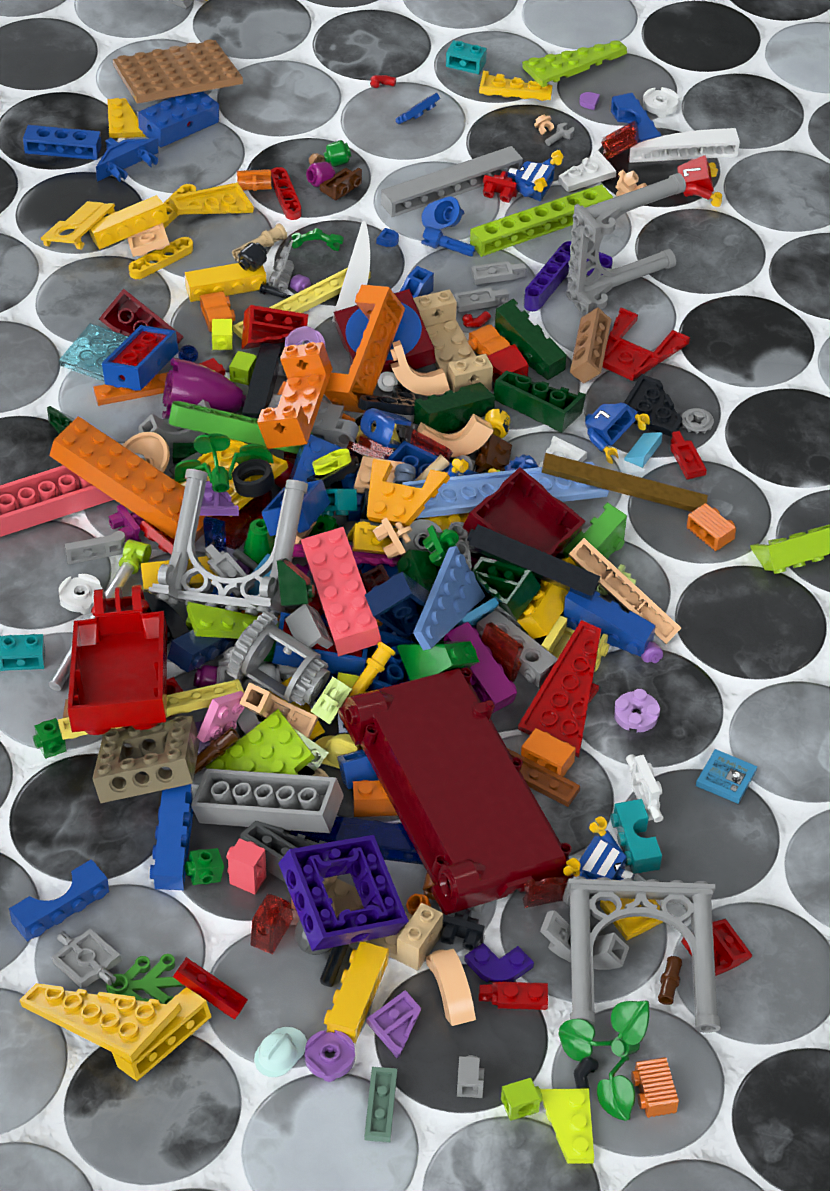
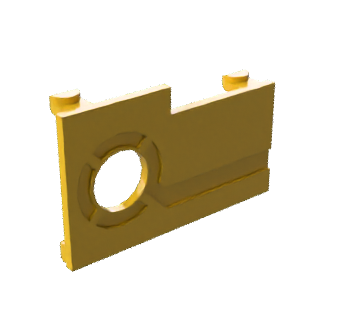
(81, 221)

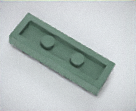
(380, 1104)

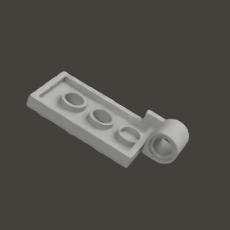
(329, 423)

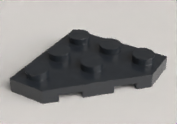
(650, 399)

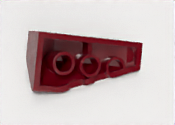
(128, 313)

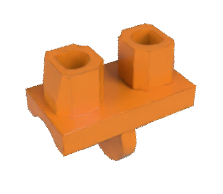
(254, 179)

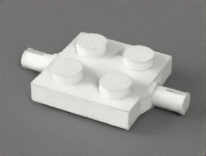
(645, 785)

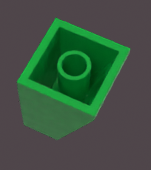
(438, 659)

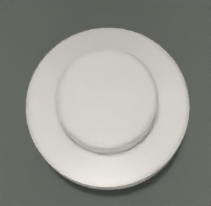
(387, 381)

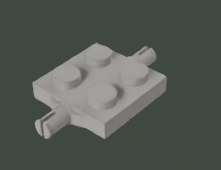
(86, 958)

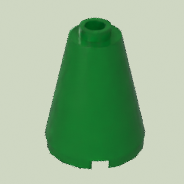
(258, 541)

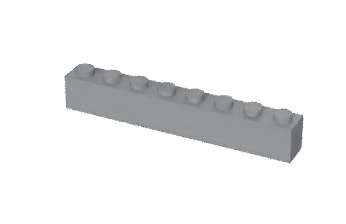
(448, 181)

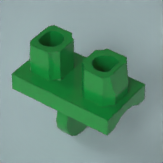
(439, 543)

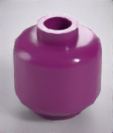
(319, 173)
(205, 676)

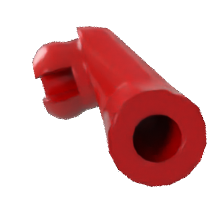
(382, 79)
(470, 322)

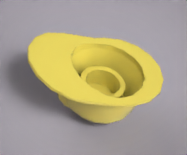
(337, 746)

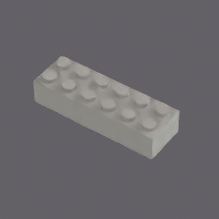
(270, 798)

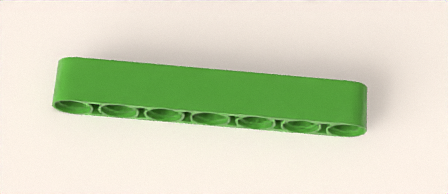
(221, 422)

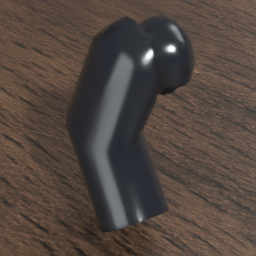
(582, 1070)

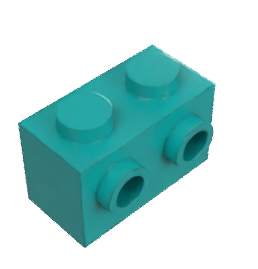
(466, 57)
(341, 501)
(22, 652)

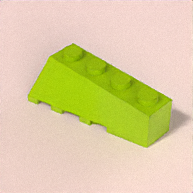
(795, 550)

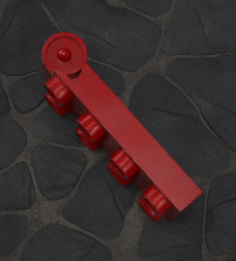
(118, 665)

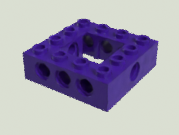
(361, 857)

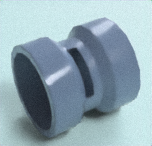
(404, 473)

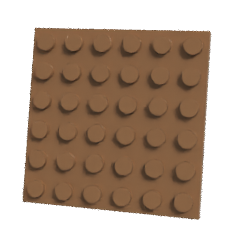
(177, 71)

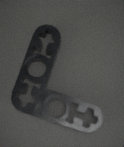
(400, 403)

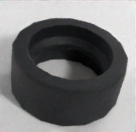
(257, 487)

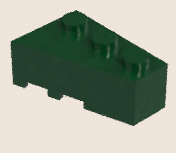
(509, 584)

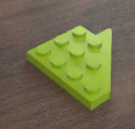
(267, 749)

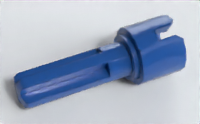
(435, 238)

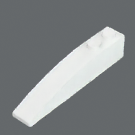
(687, 145)
(357, 271)

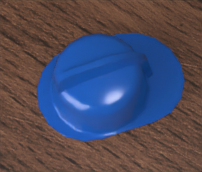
(442, 213)

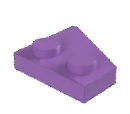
(217, 503)
(395, 1022)

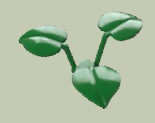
(220, 476)
(631, 1022)

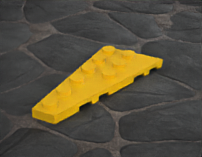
(105, 1019)

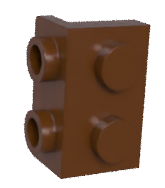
(342, 183)
(493, 454)

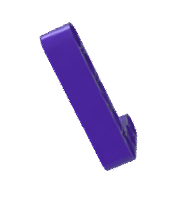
(552, 276)

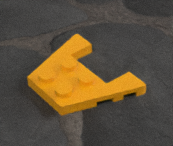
(399, 501)

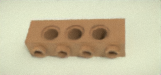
(590, 345)

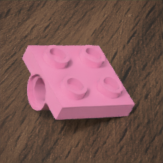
(221, 716)

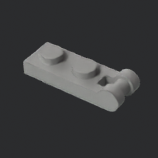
(95, 548)

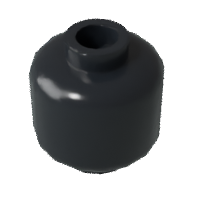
(252, 256)

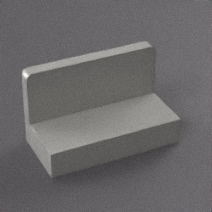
(309, 627)

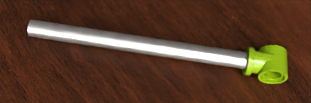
(133, 555)

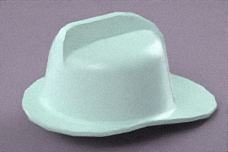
(280, 1051)

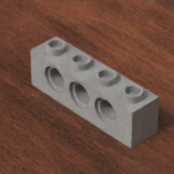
(534, 658)

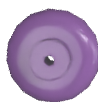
(299, 282)
(652, 653)

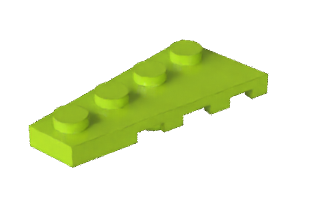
(218, 622)

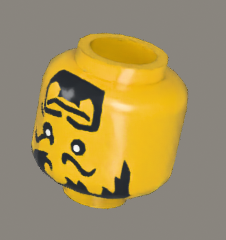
(499, 420)

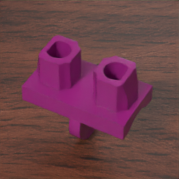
(128, 521)

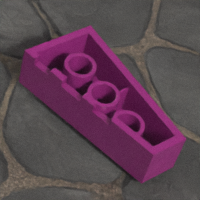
(487, 675)

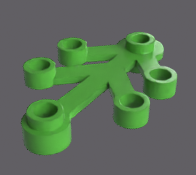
(149, 983)

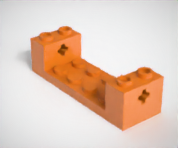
(384, 317)
(307, 378)

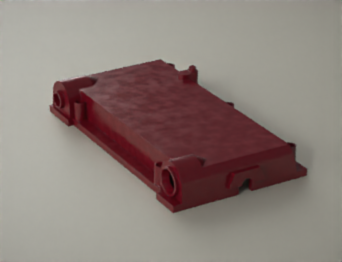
(455, 788)

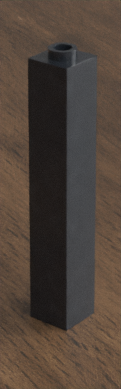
(263, 380)
(540, 563)

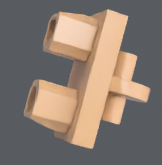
(627, 182)
(385, 530)

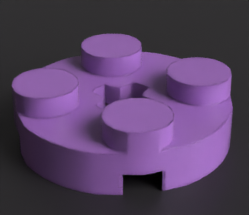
(334, 1067)

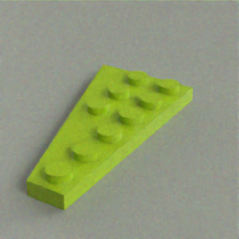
(571, 62)

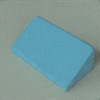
(644, 448)

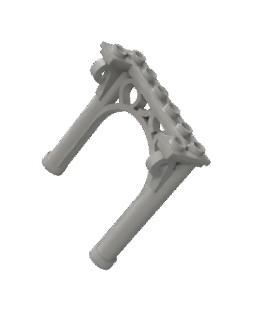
(596, 221)
(174, 578)
(693, 896)

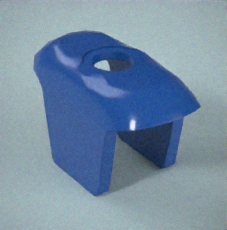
(384, 426)

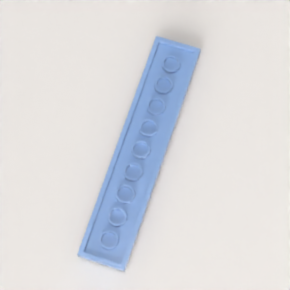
(465, 492)

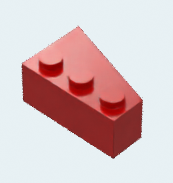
(269, 325)

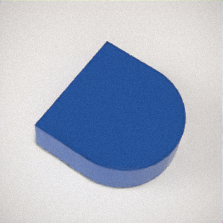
(388, 238)

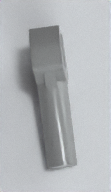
(560, 132)

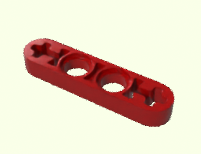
(286, 193)

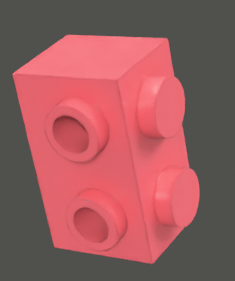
(246, 865)

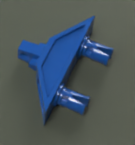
(125, 154)

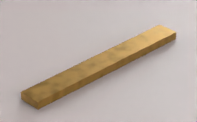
(622, 483)

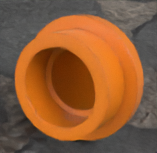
(414, 902)

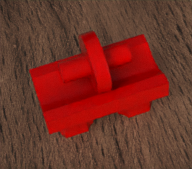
(500, 184)

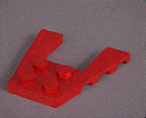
(630, 359)

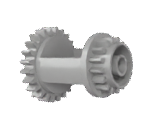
(254, 647)

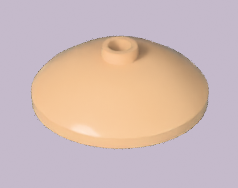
(152, 447)

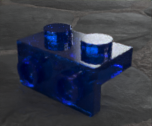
(215, 533)

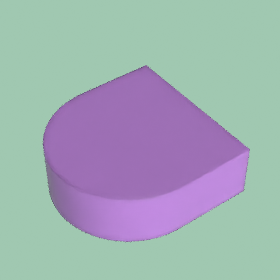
(589, 100)

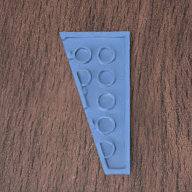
(449, 600)

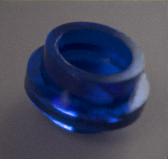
(188, 353)

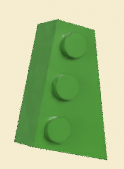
(604, 534)

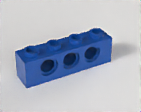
(62, 142)

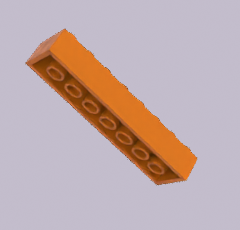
(121, 475)

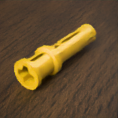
(374, 666)

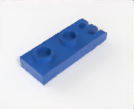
(417, 110)

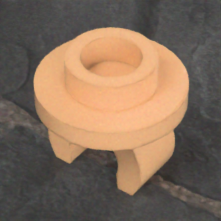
(544, 121)

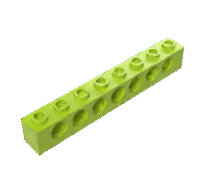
(533, 221)

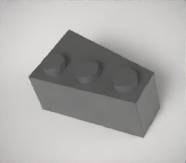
(275, 843)

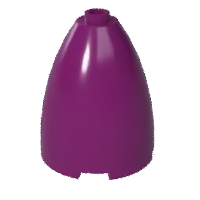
(195, 382)

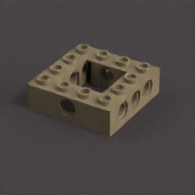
(118, 766)

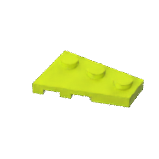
(571, 1120)

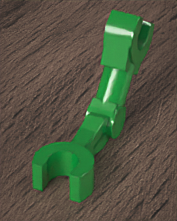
(331, 240)

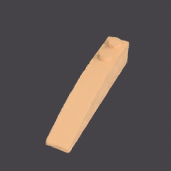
(623, 589)

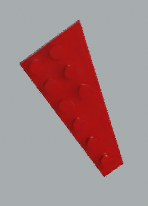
(565, 694)

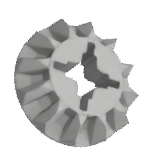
(698, 415)

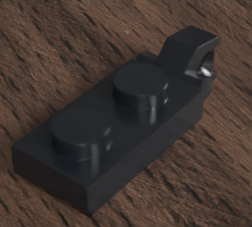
(338, 474)

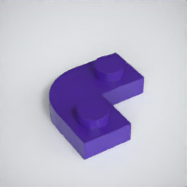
(490, 967)

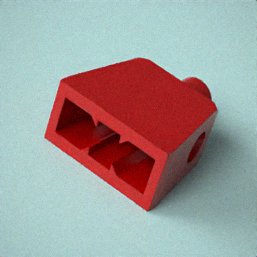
(510, 360)

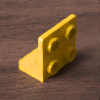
(365, 539)

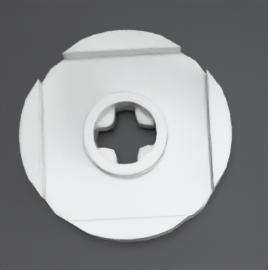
(660, 101)
(75, 602)

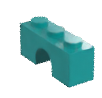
(641, 852)

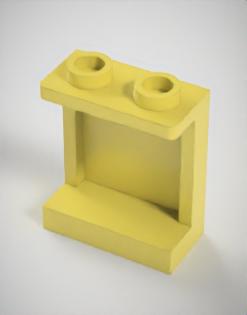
(560, 635)

